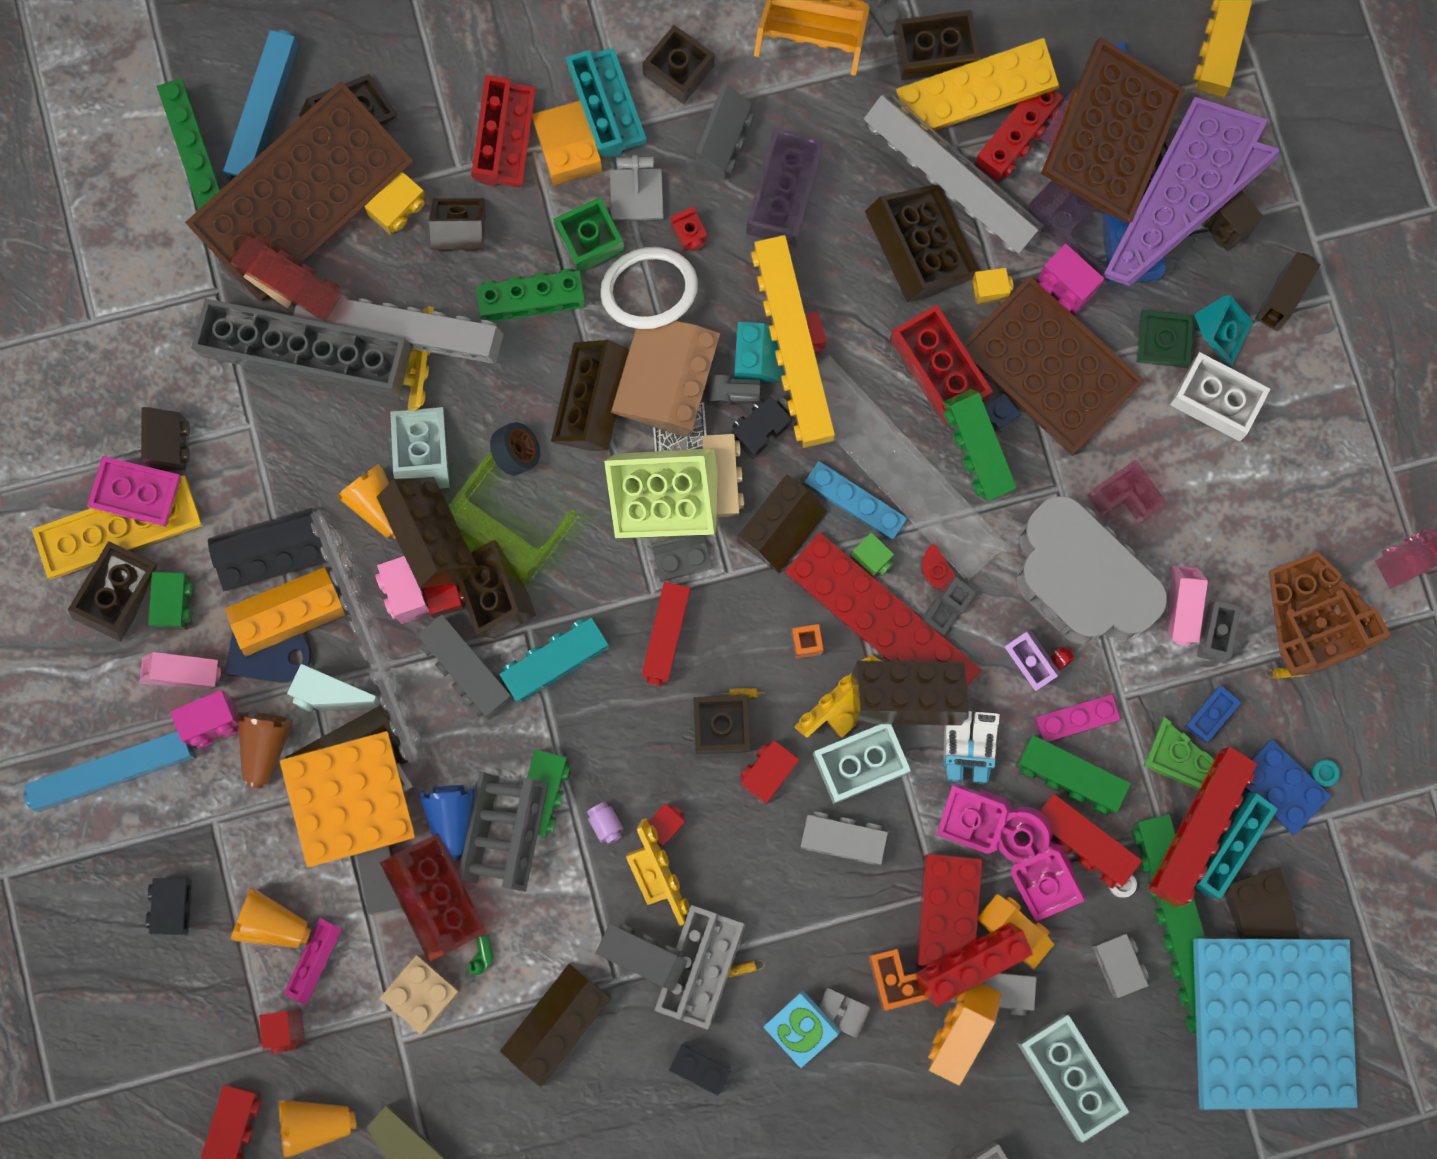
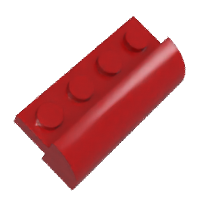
(502, 132)

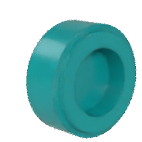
(1325, 772)

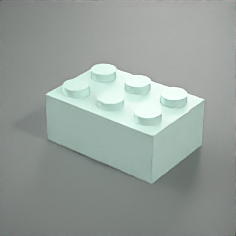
(861, 762)

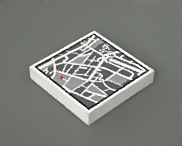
(669, 442)

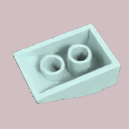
(420, 445)
(325, 693)

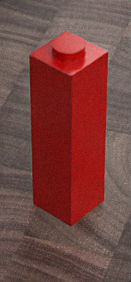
(665, 634)

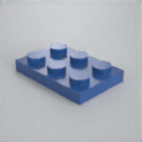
(1286, 787)

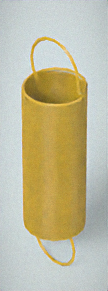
(1282, 673)
(751, 692)
(744, 968)

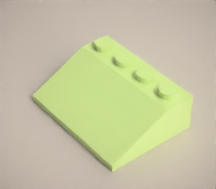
(663, 493)

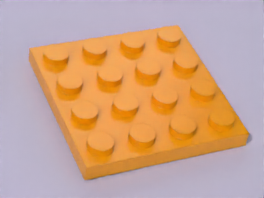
(347, 799)

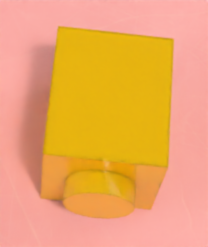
(992, 286)

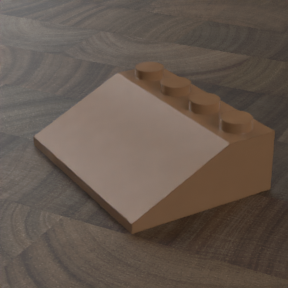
(666, 376)

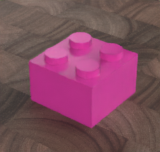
(1070, 279)
(206, 719)

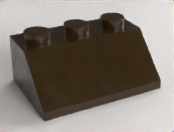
(782, 523)

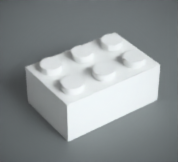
(1220, 397)

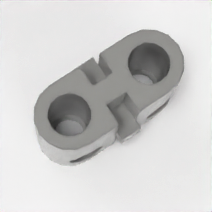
(844, 1012)

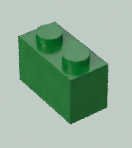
(170, 601)

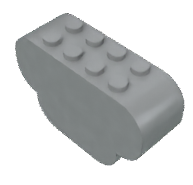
(1085, 576)

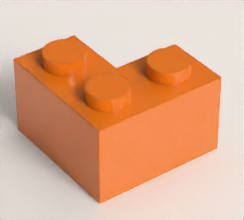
(891, 984)

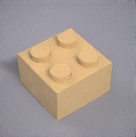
(420, 994)

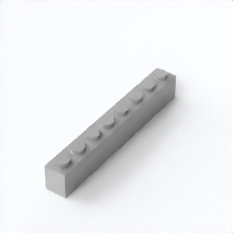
(953, 173)
(422, 331)

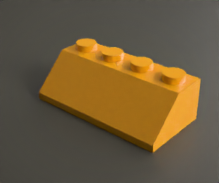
(284, 611)

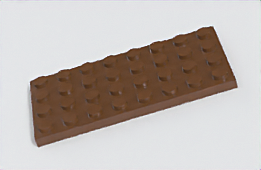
(303, 183)

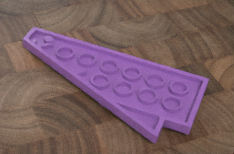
(1203, 168)

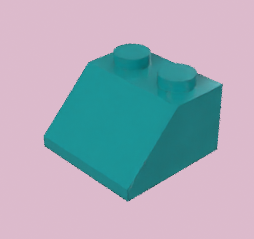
(756, 354)

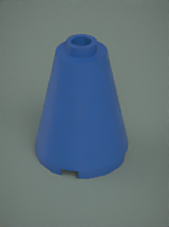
(449, 815)

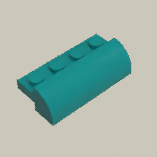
(606, 101)

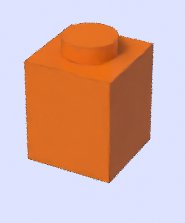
(807, 641)

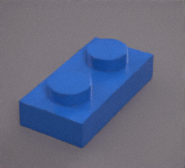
(1212, 714)

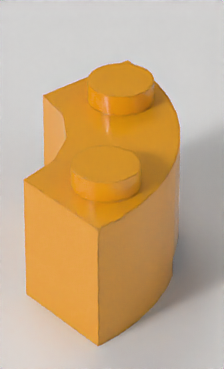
(1002, 911)

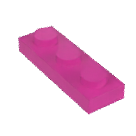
(1077, 718)
(312, 961)

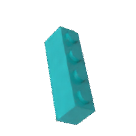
(554, 660)
(1236, 844)

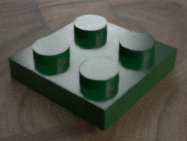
(1165, 339)

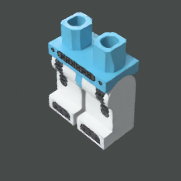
(971, 754)

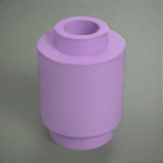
(605, 823)

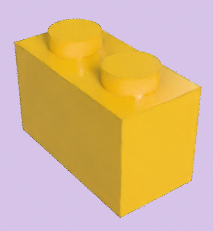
(396, 203)

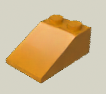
(567, 143)

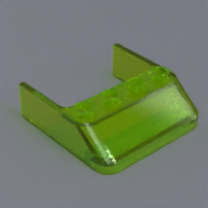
(480, 529)

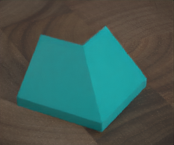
(1224, 327)

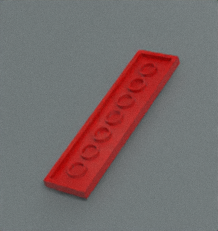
(870, 608)

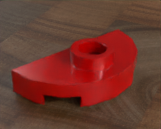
(935, 568)

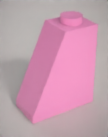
(1186, 604)
(179, 671)

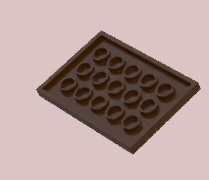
(1113, 131)
(1051, 365)

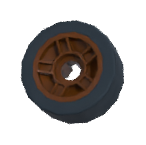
(515, 448)

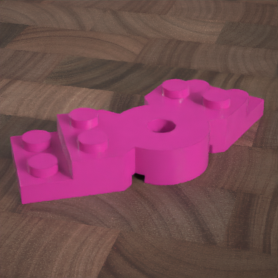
(1039, 866)

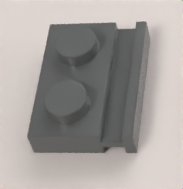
(681, 556)

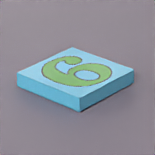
(802, 1029)

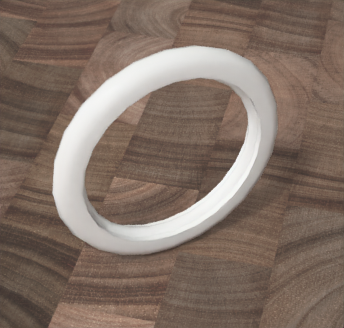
(655, 321)

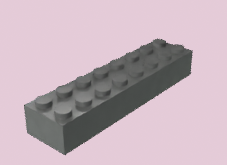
(302, 347)

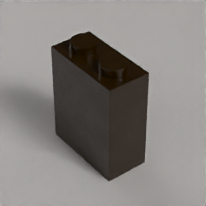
(1287, 291)

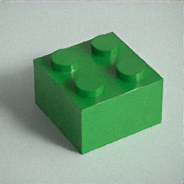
(589, 235)

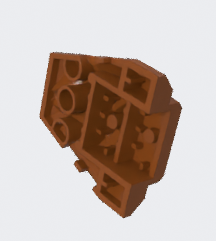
(1320, 616)

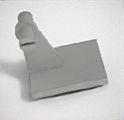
(636, 192)

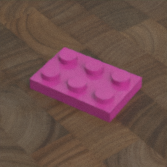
(134, 491)

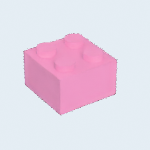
(405, 597)

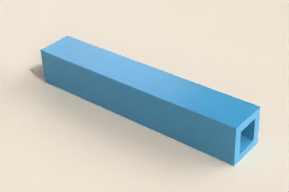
(262, 101)
(107, 772)

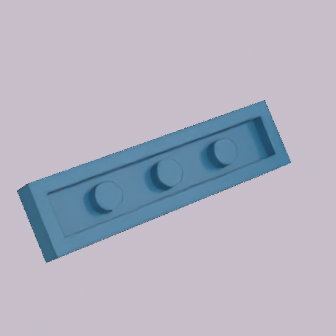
(855, 501)

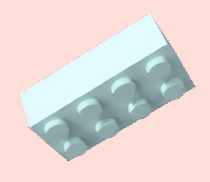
(1073, 1078)

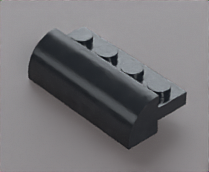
(265, 550)

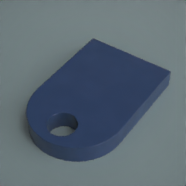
(270, 663)

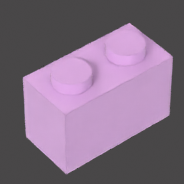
(1032, 659)

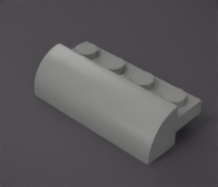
(709, 948)

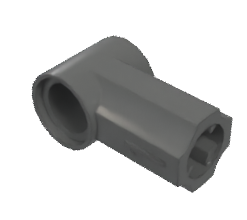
(725, 390)

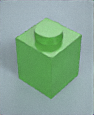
(873, 555)

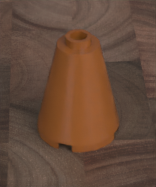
(261, 745)

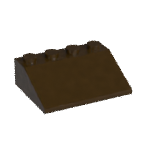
(921, 241)

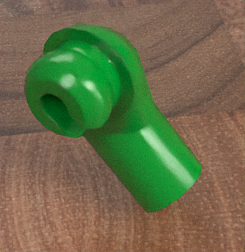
(483, 957)

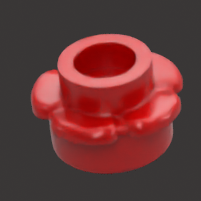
(1063, 657)

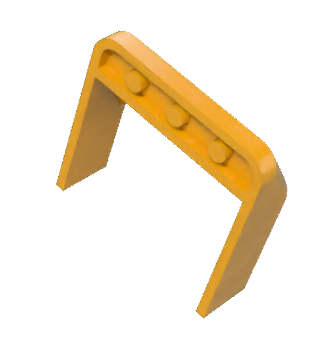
(816, 21)

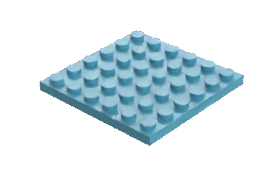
(1274, 1024)

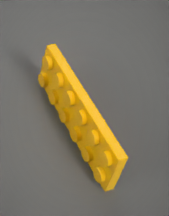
(981, 86)
(81, 537)

